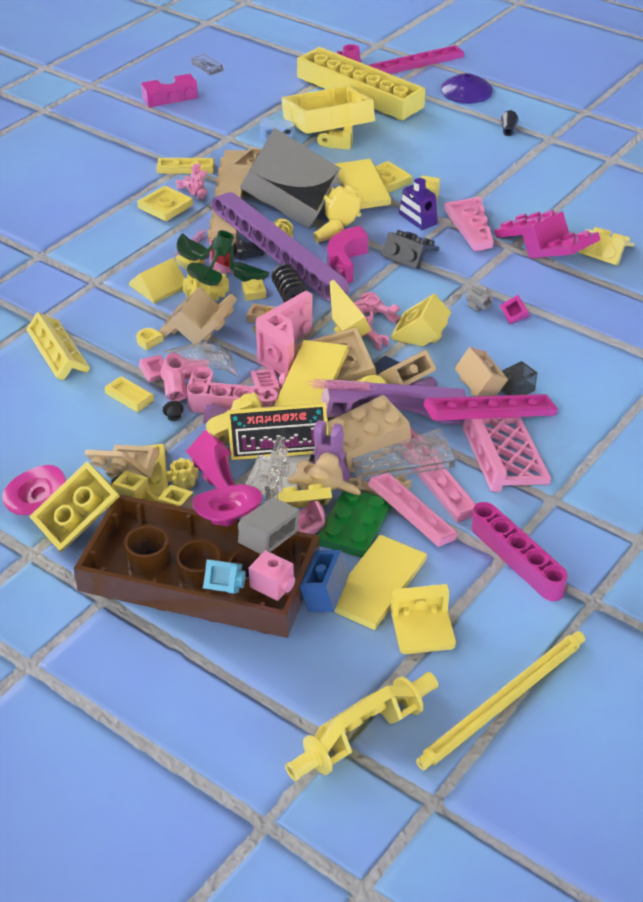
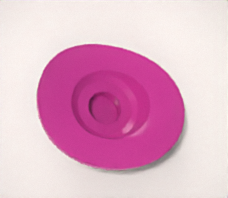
(32, 489)
(227, 503)

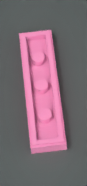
(413, 509)

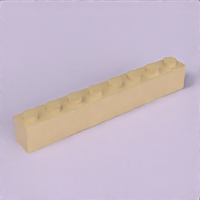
(226, 183)

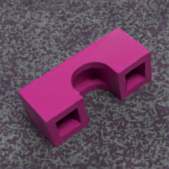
(159, 94)

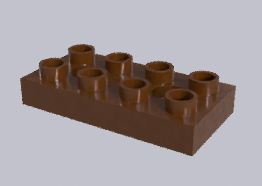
(172, 579)

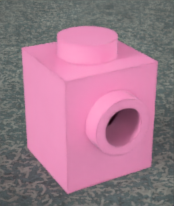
(271, 575)

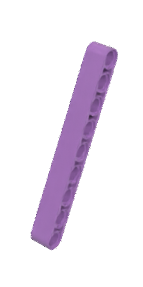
(277, 243)

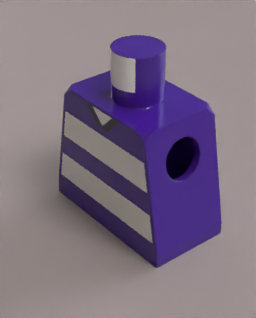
(419, 205)

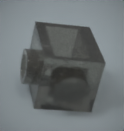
(520, 379)

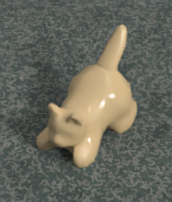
(325, 471)

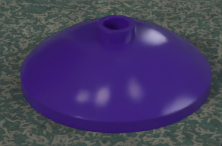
(466, 89)

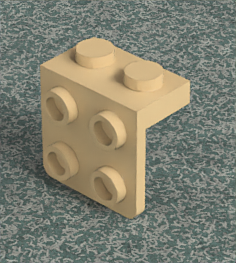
(125, 457)

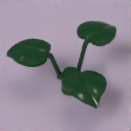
(222, 245)

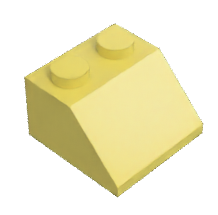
(422, 322)

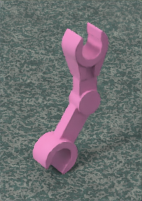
(376, 338)

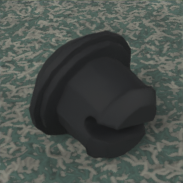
(173, 410)

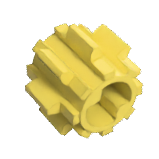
(182, 474)

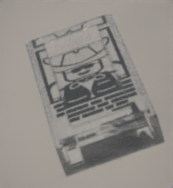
(207, 64)

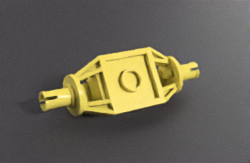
(332, 732)

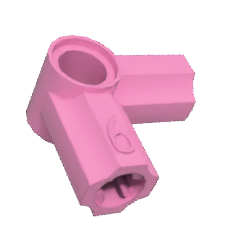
(174, 374)

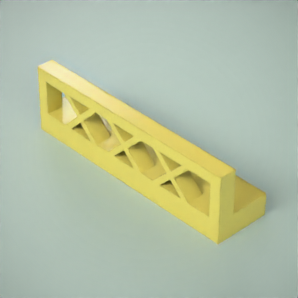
(56, 346)

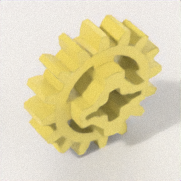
(191, 284)

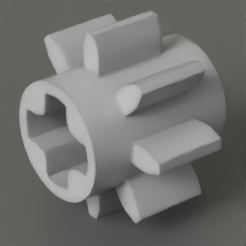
(479, 298)

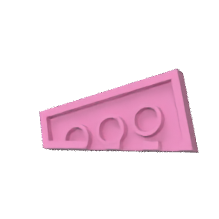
(471, 222)

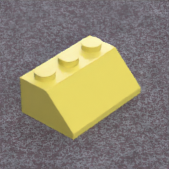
(74, 506)

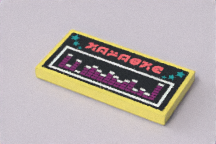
(256, 429)

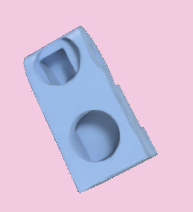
(267, 126)

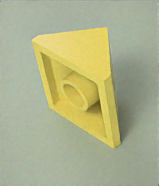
(159, 281)

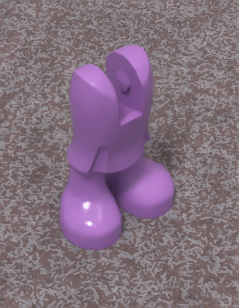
(332, 444)

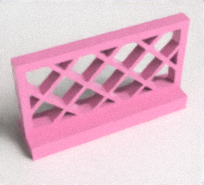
(488, 452)

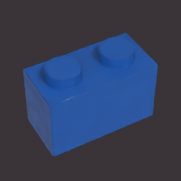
(324, 581)

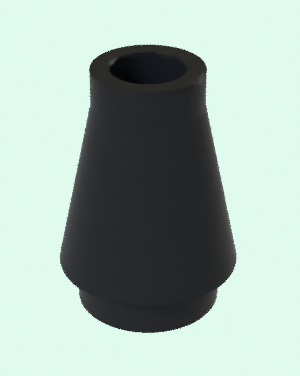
(509, 121)
(245, 250)

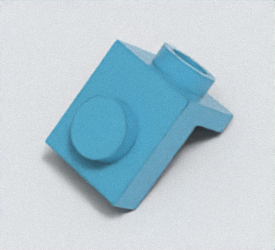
(224, 576)

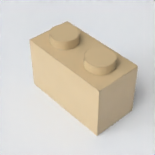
(409, 369)
(480, 373)

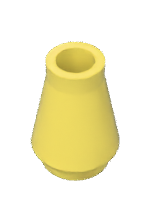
(328, 230)

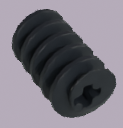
(287, 282)

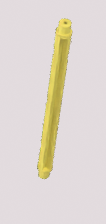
(499, 701)

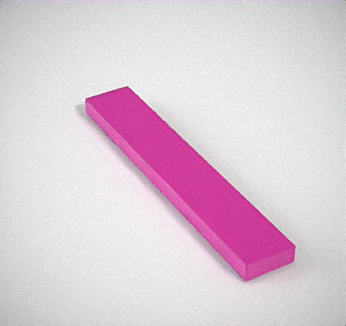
(419, 60)
(489, 407)

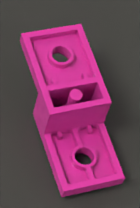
(546, 234)

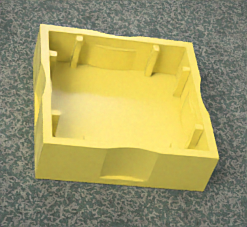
(328, 109)

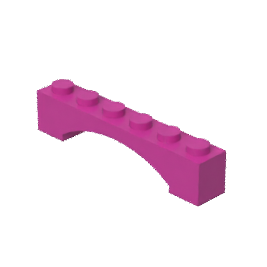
(211, 457)

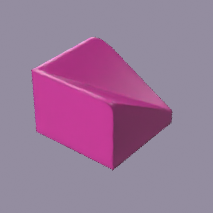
(514, 310)

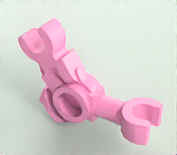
(196, 183)
(371, 302)

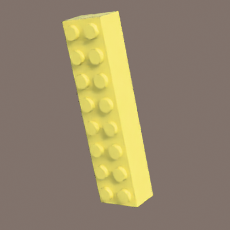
(389, 93)

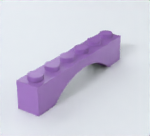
(401, 396)

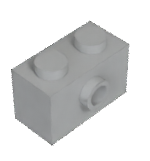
(268, 525)

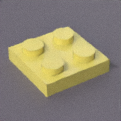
(165, 203)
(301, 498)

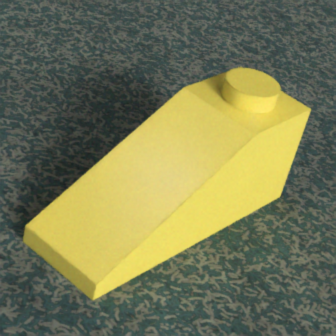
(345, 312)

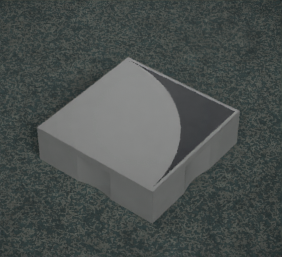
(290, 178)

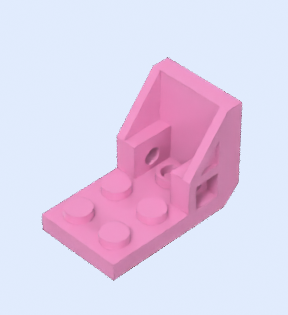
(280, 329)

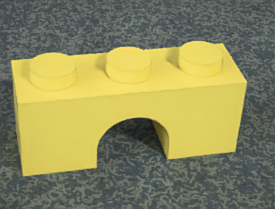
(137, 486)

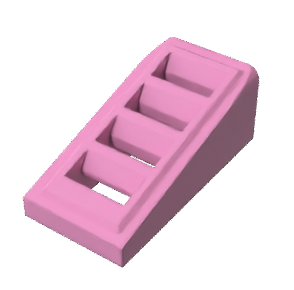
(266, 379)

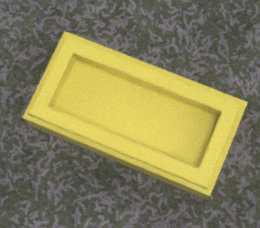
(129, 394)

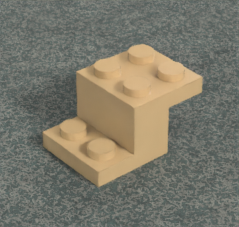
(198, 316)

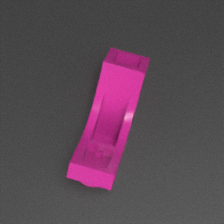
(344, 246)

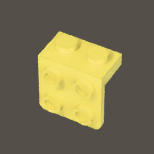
(609, 247)
(422, 619)

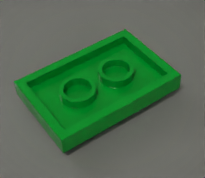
(354, 523)

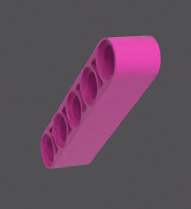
(519, 551)

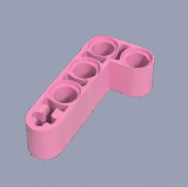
(203, 391)

